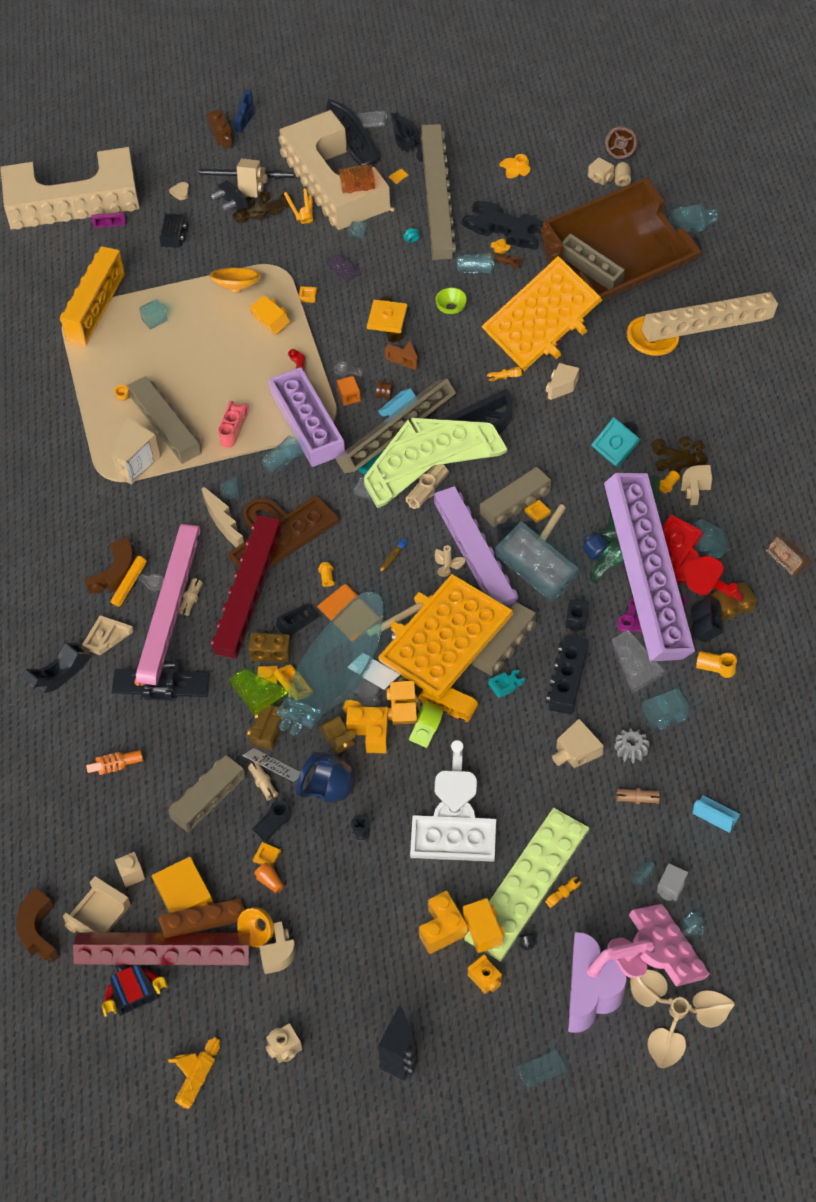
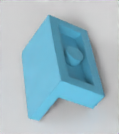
(397, 402)
(715, 813)

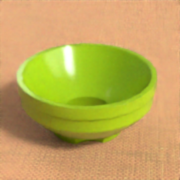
(451, 296)

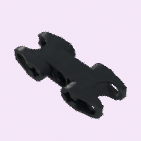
(495, 220)

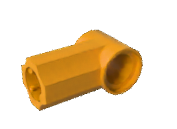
(717, 663)

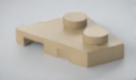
(105, 635)

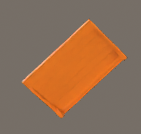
(337, 601)

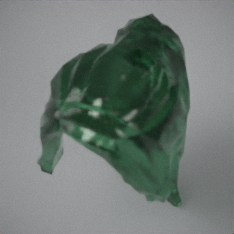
(610, 558)

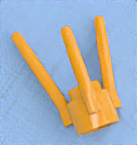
(306, 213)

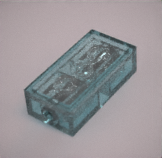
(536, 561)

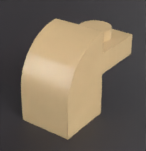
(696, 479)
(280, 954)

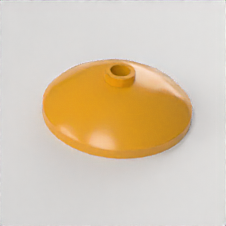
(235, 278)
(639, 341)

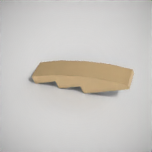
(221, 516)

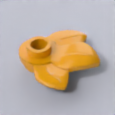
(516, 166)

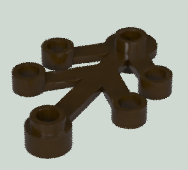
(261, 208)
(698, 458)

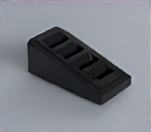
(288, 628)

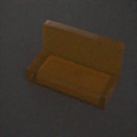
(787, 555)

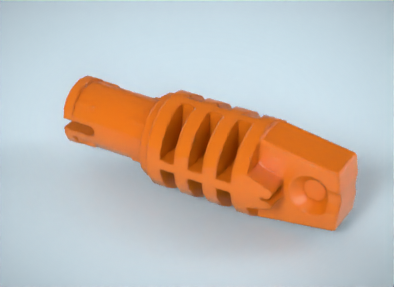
(114, 762)

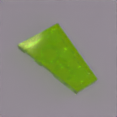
(255, 691)

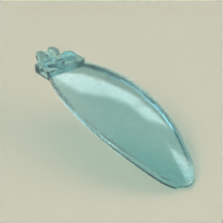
(334, 663)

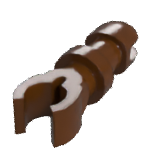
(507, 260)

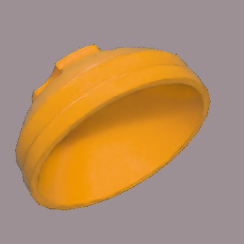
(249, 924)

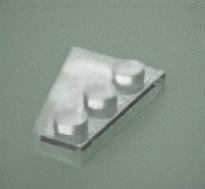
(635, 661)

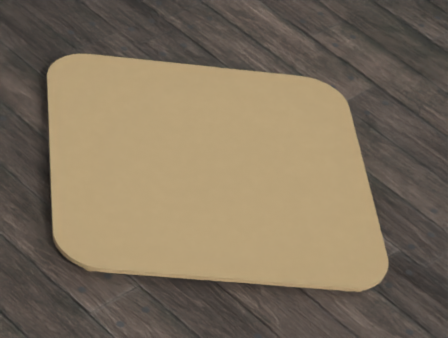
(199, 362)

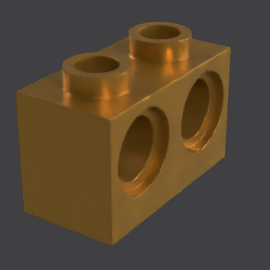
(269, 647)

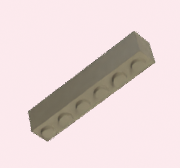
(164, 420)

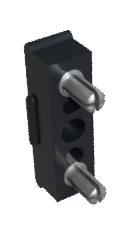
(232, 195)

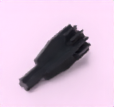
(404, 132)

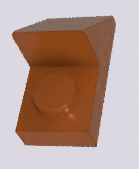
(405, 357)

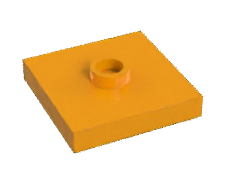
(387, 316)

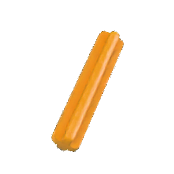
(128, 581)

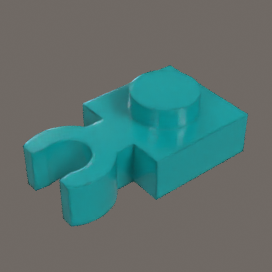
(505, 684)

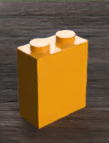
(181, 887)

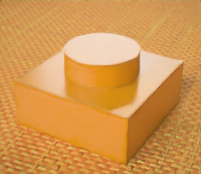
(267, 673)

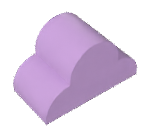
(592, 994)

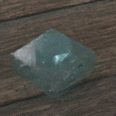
(358, 229)

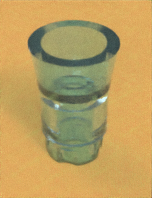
(476, 263)
(282, 455)

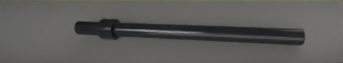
(277, 174)

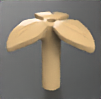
(444, 558)

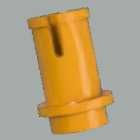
(669, 481)
(326, 574)

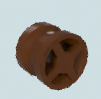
(384, 390)

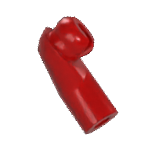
(297, 358)

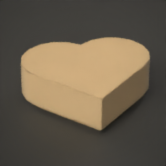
(180, 191)

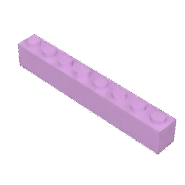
(474, 547)

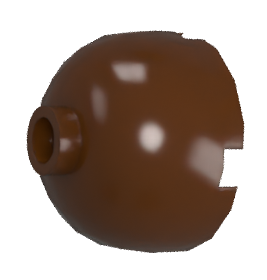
(621, 142)

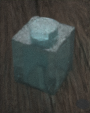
(153, 313)

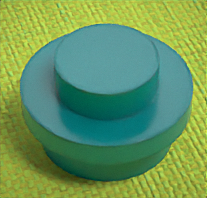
(411, 235)

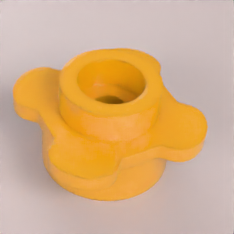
(500, 246)

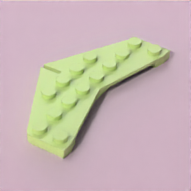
(434, 444)

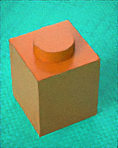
(348, 390)

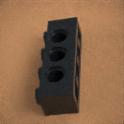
(565, 701)

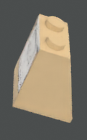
(134, 451)

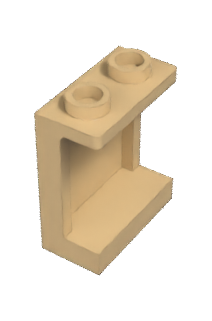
(98, 909)

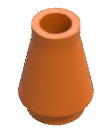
(267, 876)

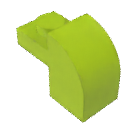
(426, 723)

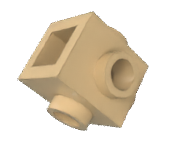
(283, 1044)

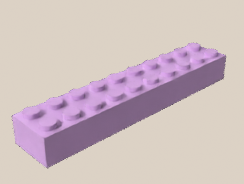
(649, 567)

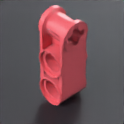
(232, 423)

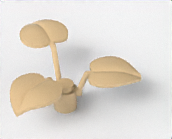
(665, 1045)

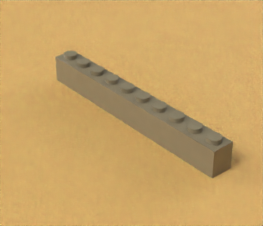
(436, 192)

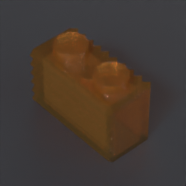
(356, 179)

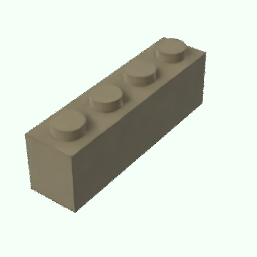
(592, 262)
(515, 497)
(504, 642)
(206, 793)

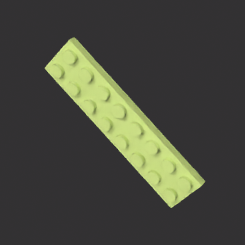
(533, 876)

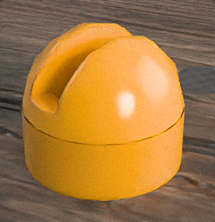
(123, 391)

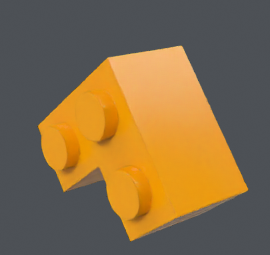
(372, 723)
(447, 924)

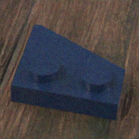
(245, 112)

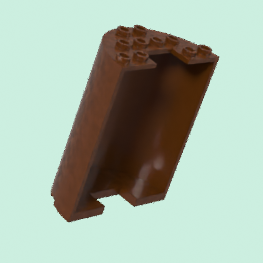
(628, 231)

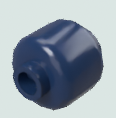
(595, 545)

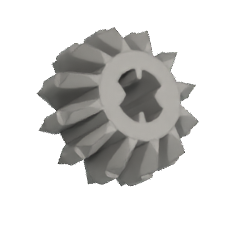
(624, 747)

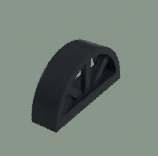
(486, 408)

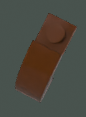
(115, 574)
(28, 919)

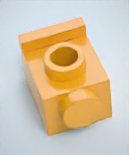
(485, 983)

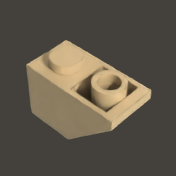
(563, 381)

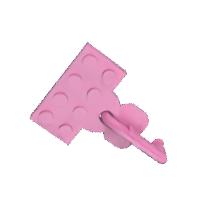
(656, 944)

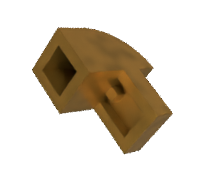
(337, 735)

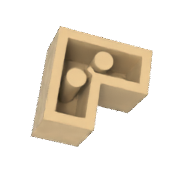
(251, 177)

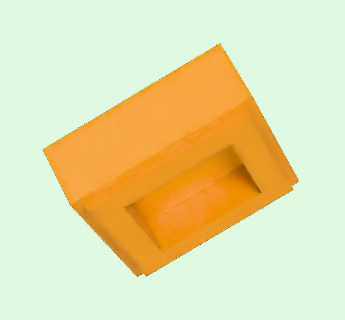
(308, 294)
(537, 511)
(267, 854)

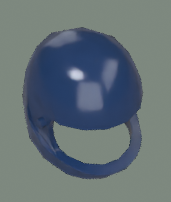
(331, 780)

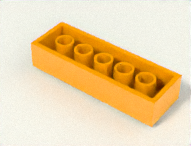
(92, 296)

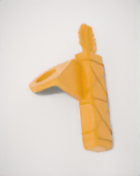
(196, 1071)

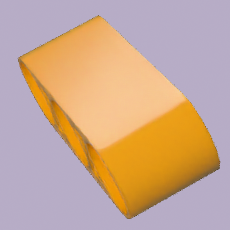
(453, 702)

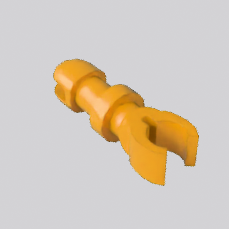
(513, 372)
(563, 891)

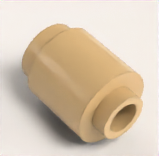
(622, 174)

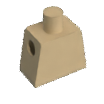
(577, 746)

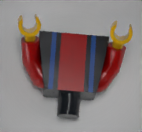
(131, 989)

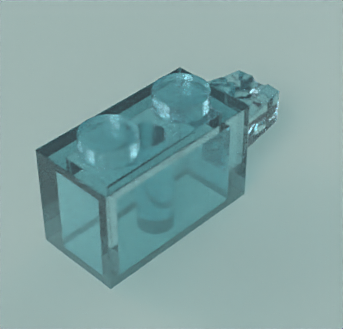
(692, 218)

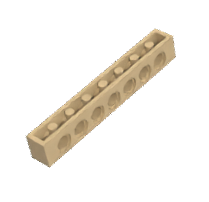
(709, 316)

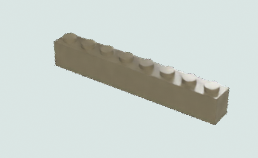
(383, 434)

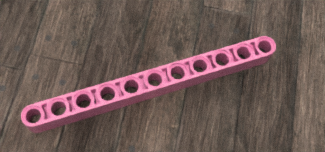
(168, 605)

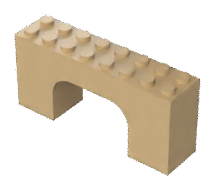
(306, 149)
(35, 204)

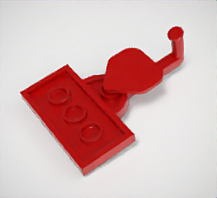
(699, 573)

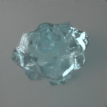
(693, 925)

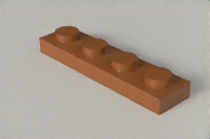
(201, 918)

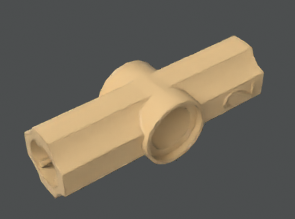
(426, 486)

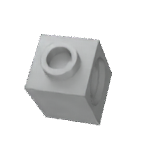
(672, 883)

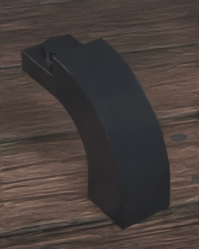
(64, 667)

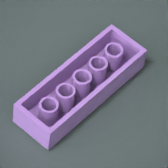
(306, 416)

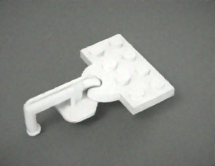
(454, 832)

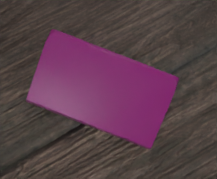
(109, 219)

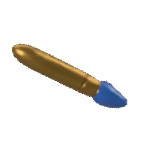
(392, 556)

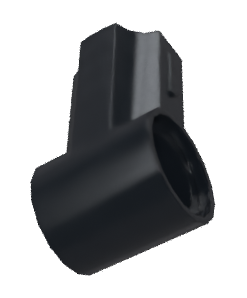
(271, 821)

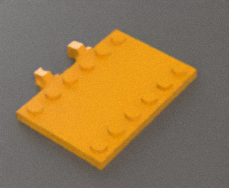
(542, 314)
(444, 635)

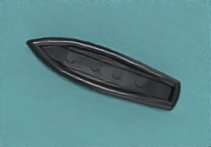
(357, 139)

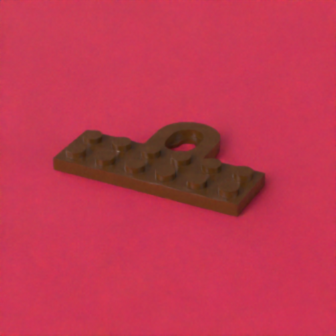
(297, 526)

